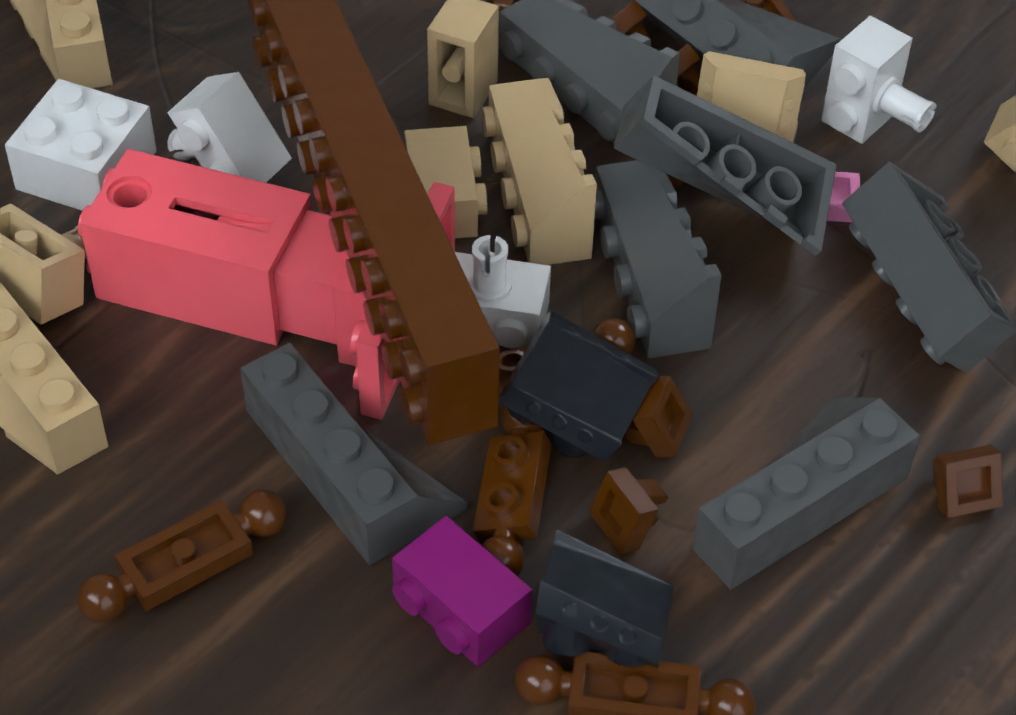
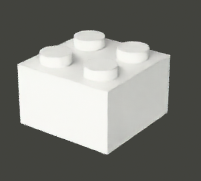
(74, 141)

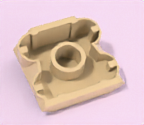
(754, 91)

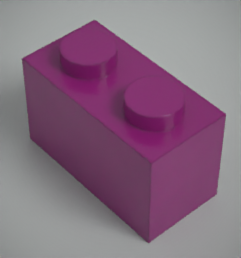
(461, 591)

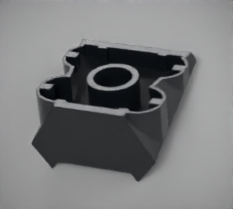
(577, 388)
(601, 605)

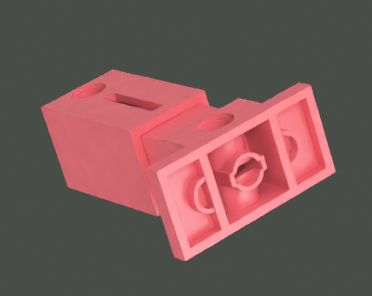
(234, 260)

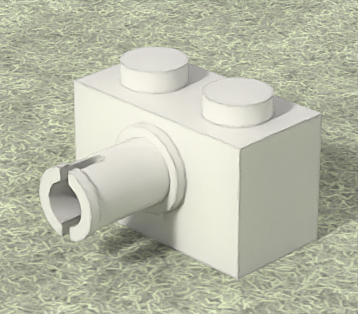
(868, 82)
(226, 130)
(508, 291)

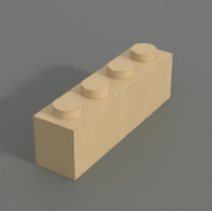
(68, 39)
(540, 172)
(41, 397)

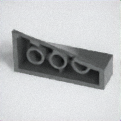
(742, 32)
(583, 57)
(729, 159)
(656, 259)
(929, 267)
(355, 477)
(820, 477)

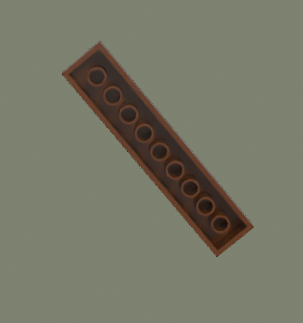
(380, 218)

